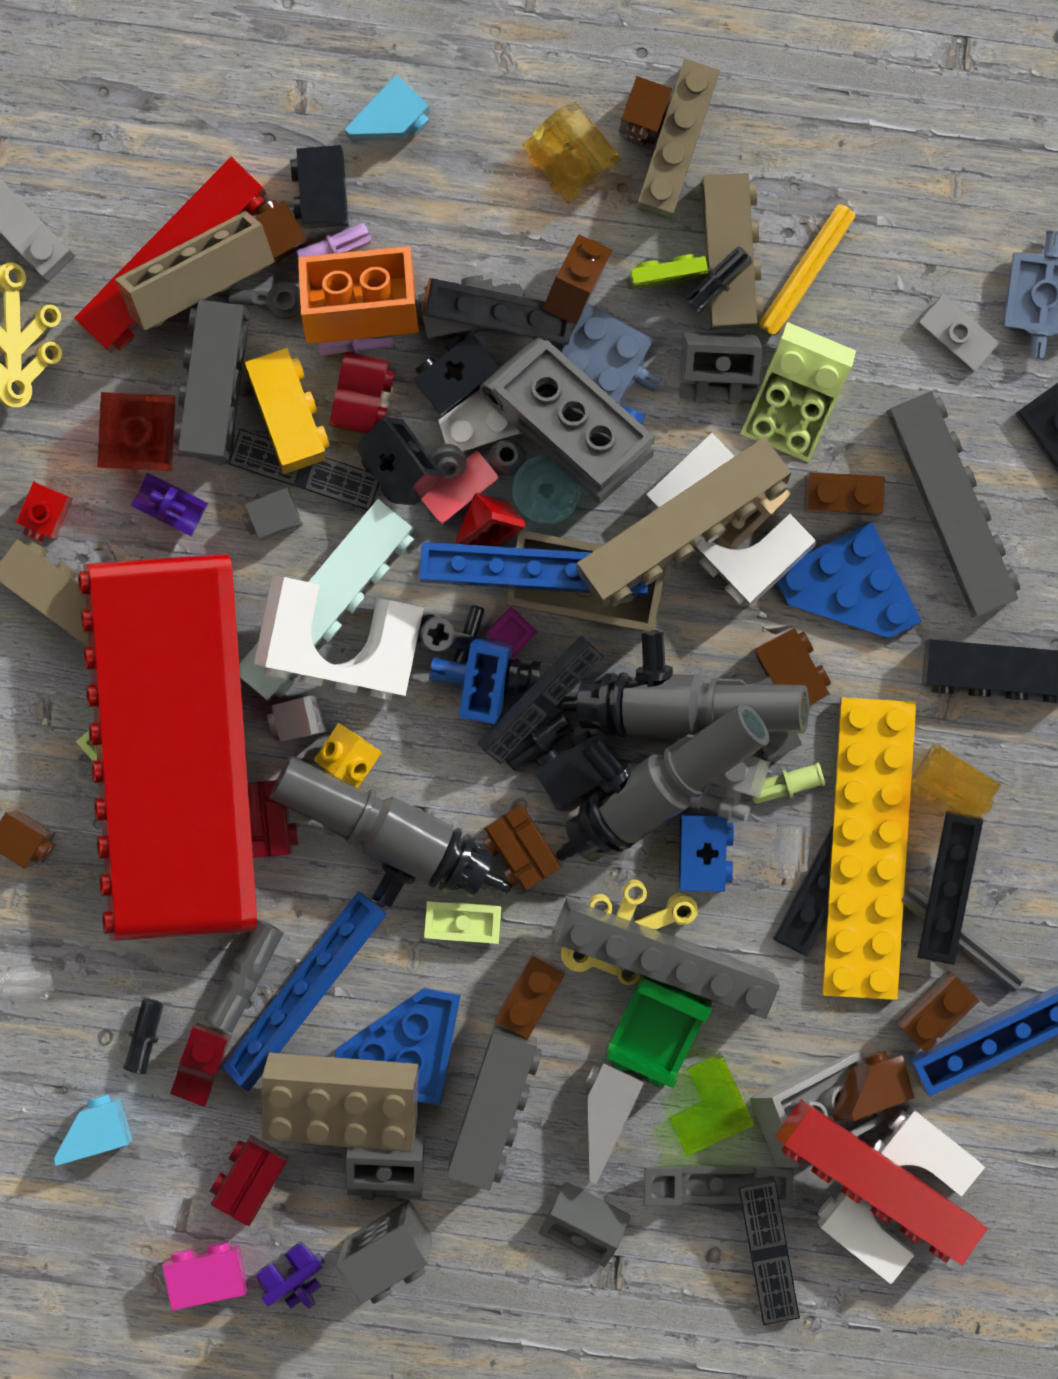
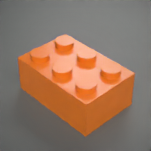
(358, 295)

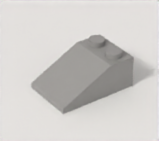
(818, 1088)

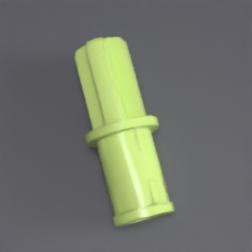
(791, 783)

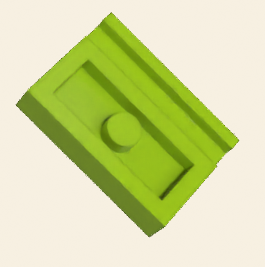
(682, 269)

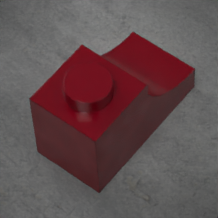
(200, 1064)

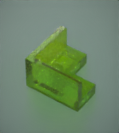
(720, 1111)

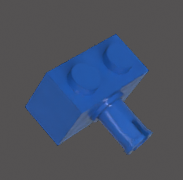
(481, 678)

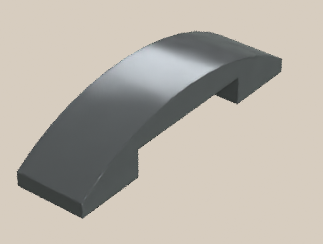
(709, 1183)

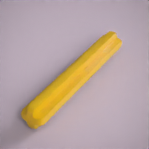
(807, 270)

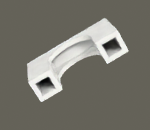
(748, 570)
(288, 646)
(910, 1142)

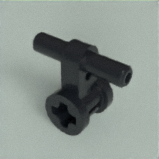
(448, 636)

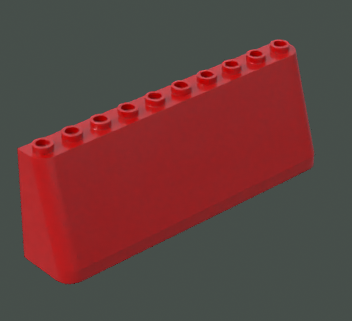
(168, 747)

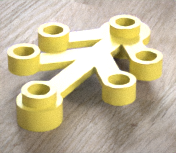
(15, 342)
(626, 911)

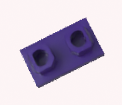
(169, 504)
(277, 1285)

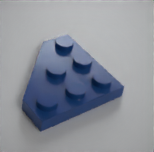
(851, 585)
(414, 1033)

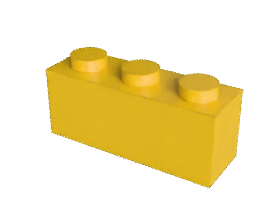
(287, 410)

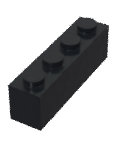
(990, 668)

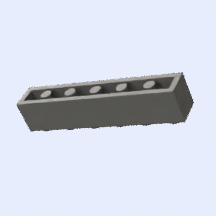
(953, 504)
(665, 958)

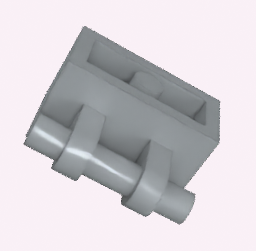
(743, 778)

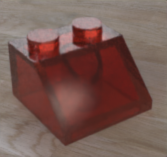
(136, 431)

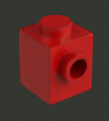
(43, 512)

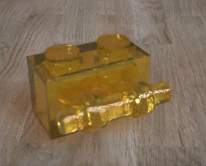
(575, 147)
(954, 783)

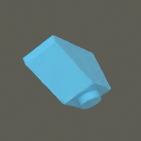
(390, 114)
(95, 1130)

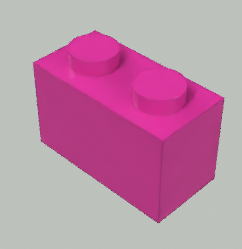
(205, 1275)

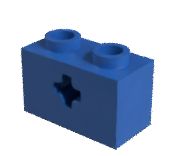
(693, 872)

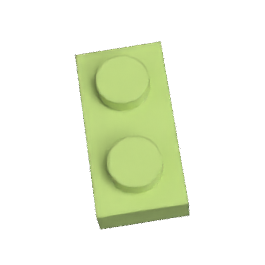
(462, 921)

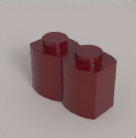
(361, 393)

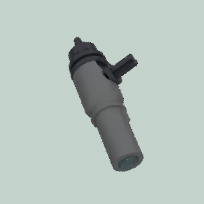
(679, 704)
(660, 786)
(390, 831)

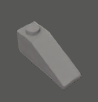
(31, 235)
(296, 718)
(608, 1107)

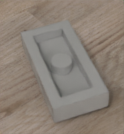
(958, 333)

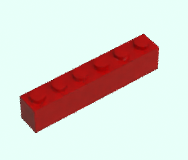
(218, 200)
(880, 1182)

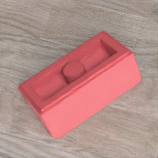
(454, 494)

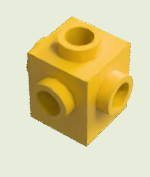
(347, 756)

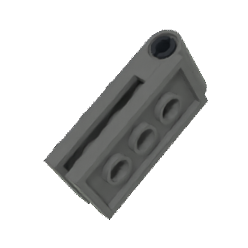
(569, 418)

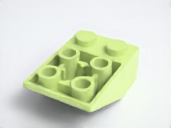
(798, 391)

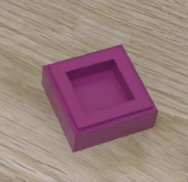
(512, 629)

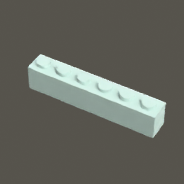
(341, 582)

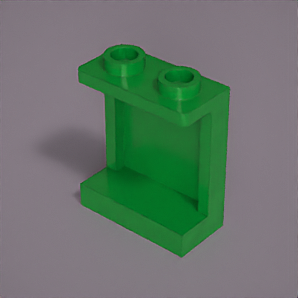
(657, 1031)

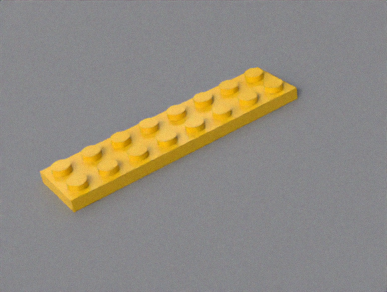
(868, 848)

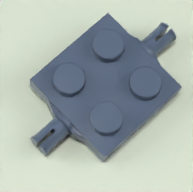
(1034, 295)
(609, 352)

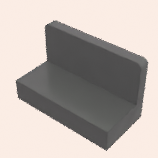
(585, 1224)

